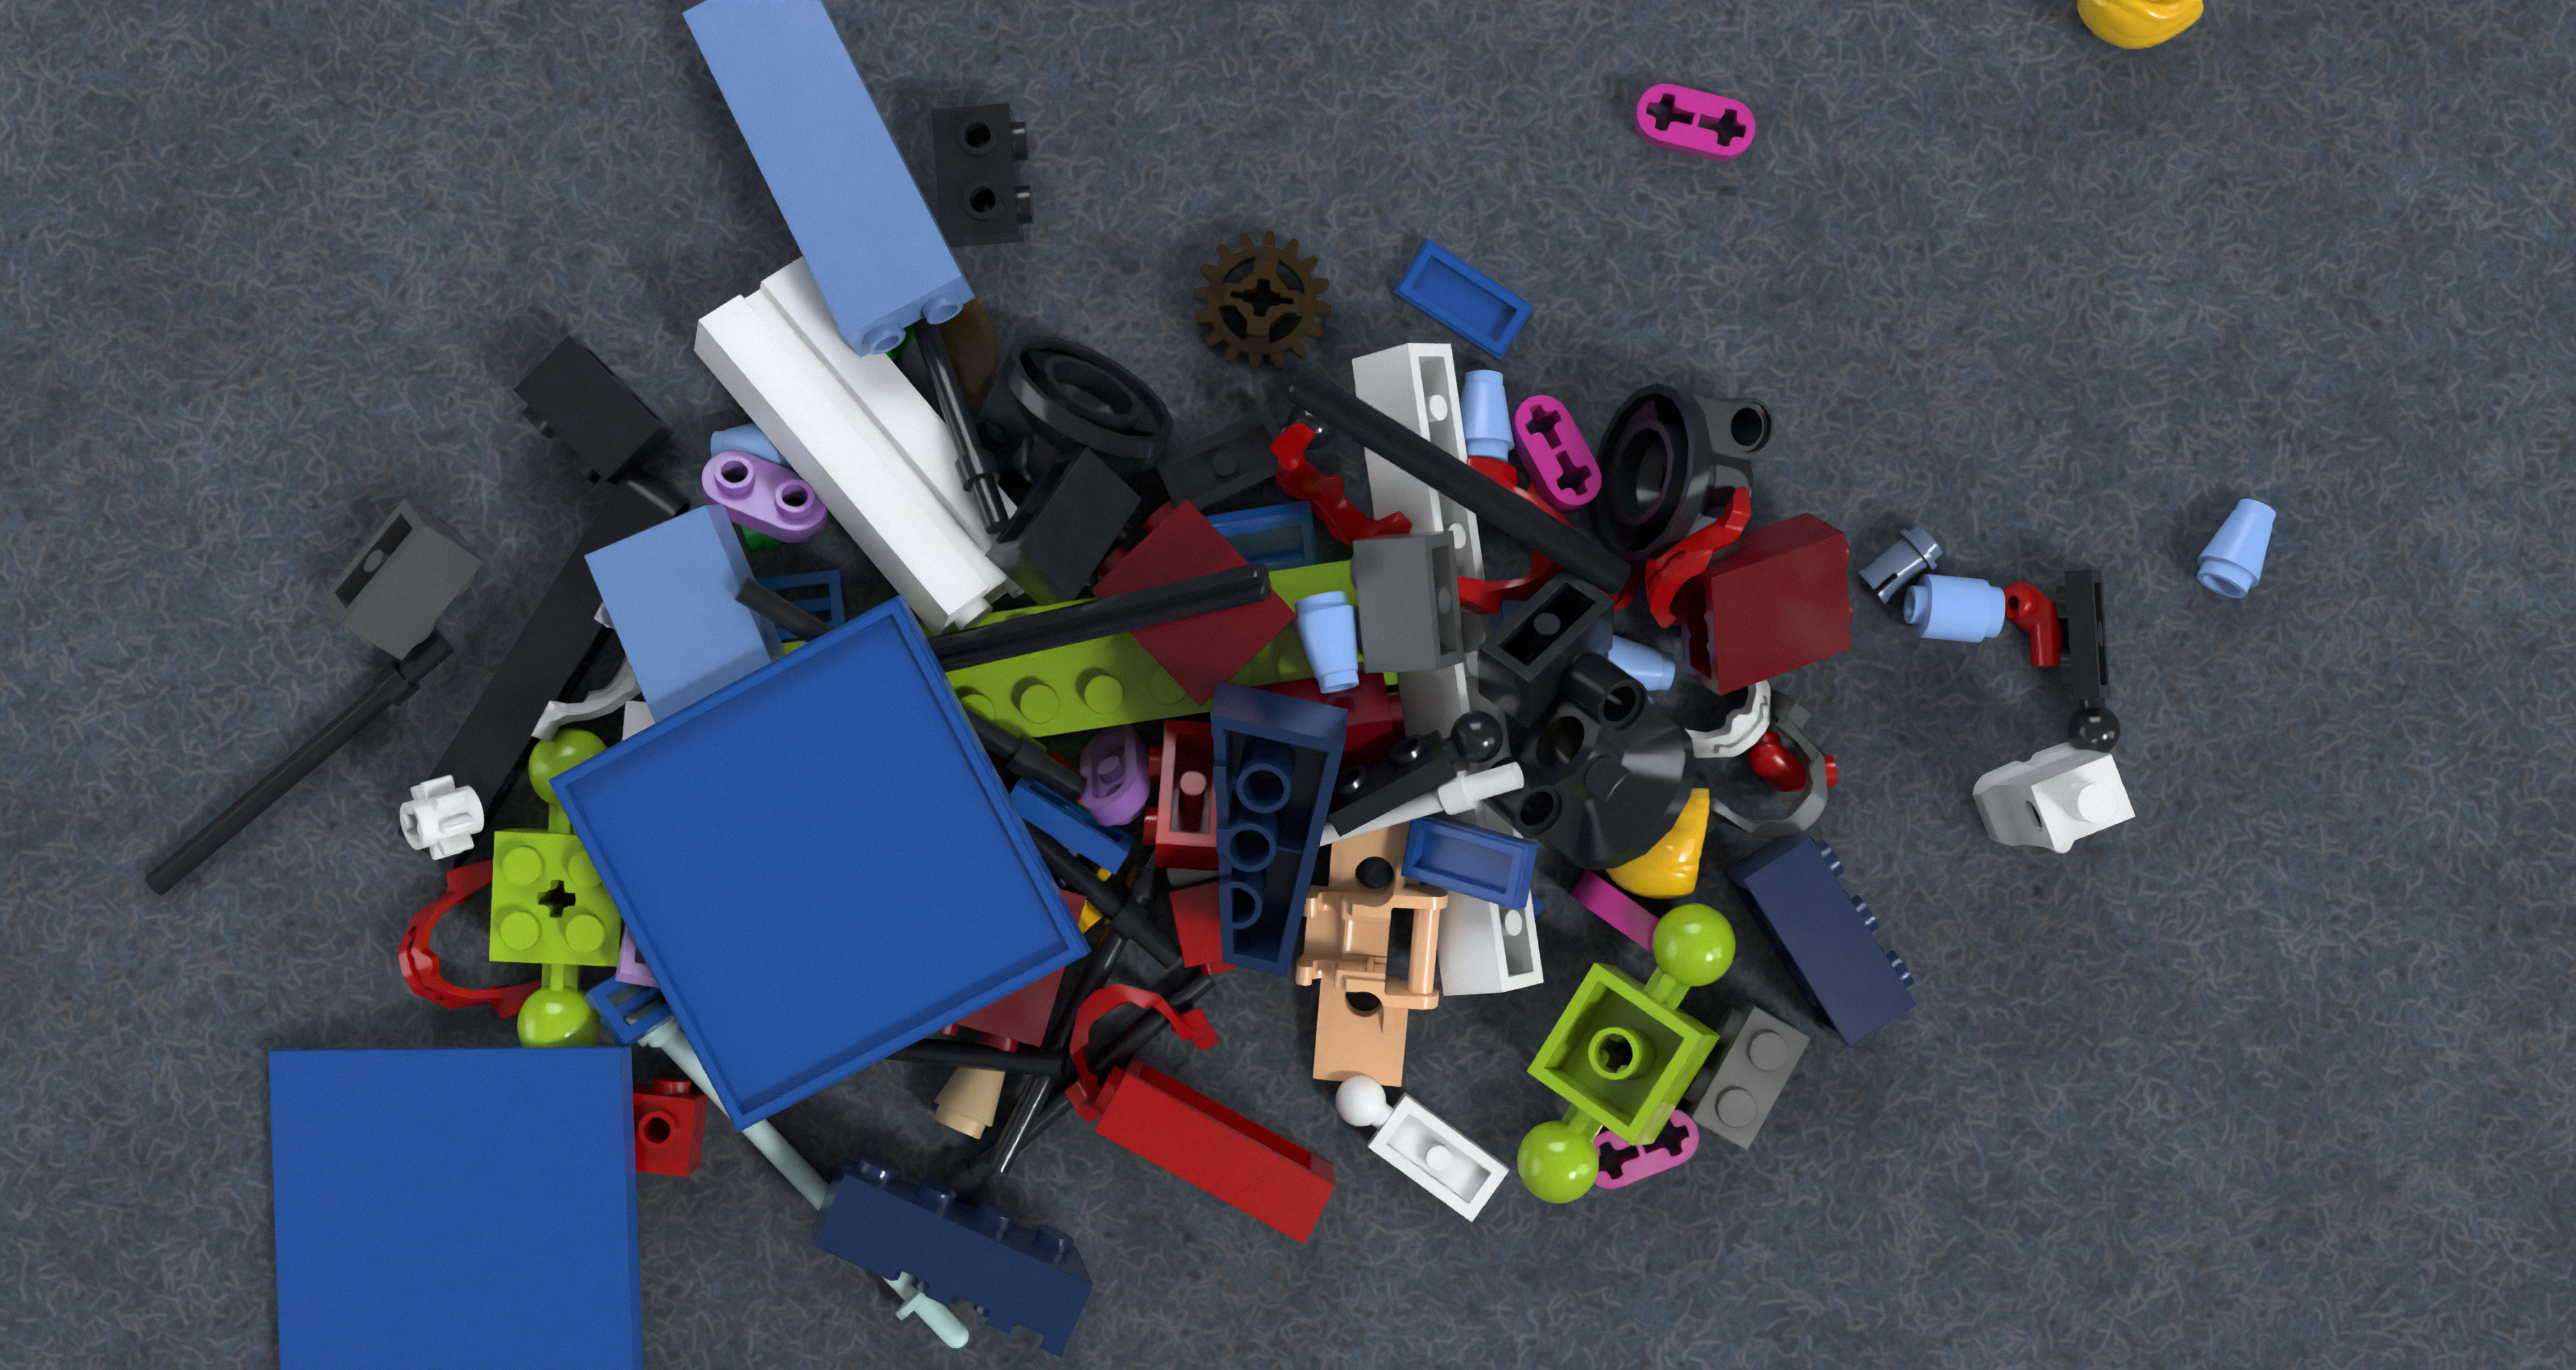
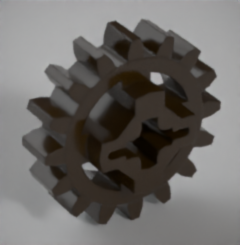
(1293, 304)

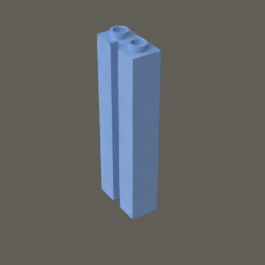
(831, 167)
(678, 611)

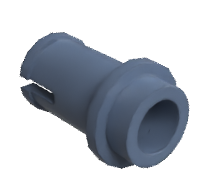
(1901, 563)

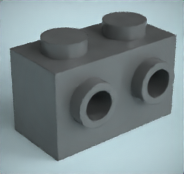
(403, 580)
(1407, 602)
(1744, 1073)

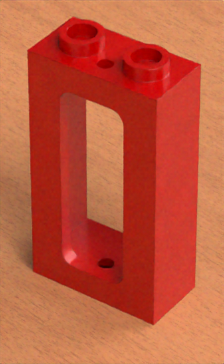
(1214, 1148)

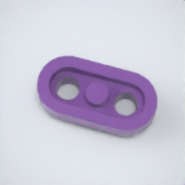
(761, 497)
(1116, 775)

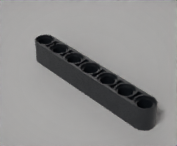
(548, 655)

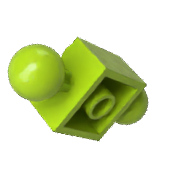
(530, 920)
(1581, 1059)

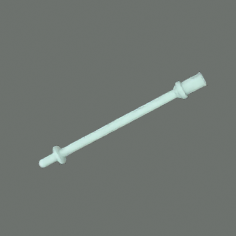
(789, 1163)

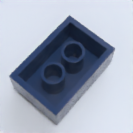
(1822, 936)

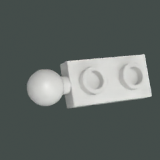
(1422, 1145)

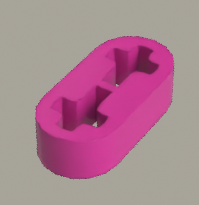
(1697, 107)
(1565, 448)
(1615, 908)
(1647, 1160)

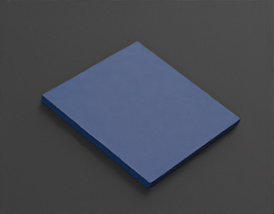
(820, 864)
(455, 1208)

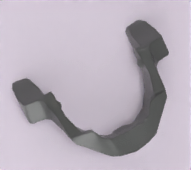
(1803, 810)

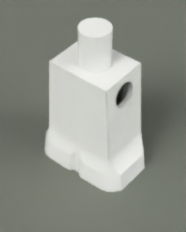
(2052, 798)

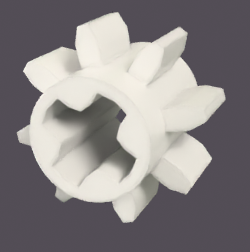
(441, 817)

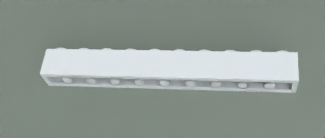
(1478, 942)

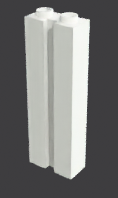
(860, 444)

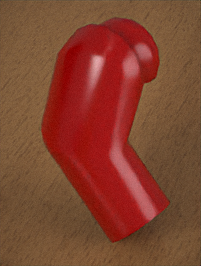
(2038, 617)
(1780, 767)

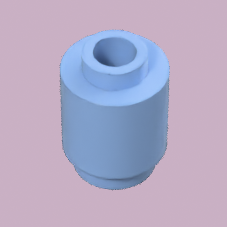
(1954, 608)

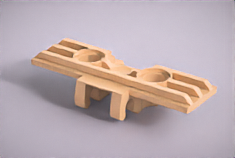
(1349, 953)

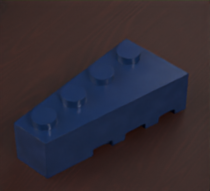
(1272, 802)
(954, 1250)

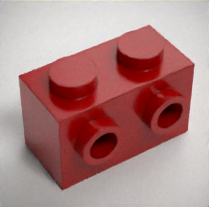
(1186, 813)
(668, 1125)

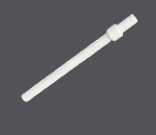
(1452, 796)

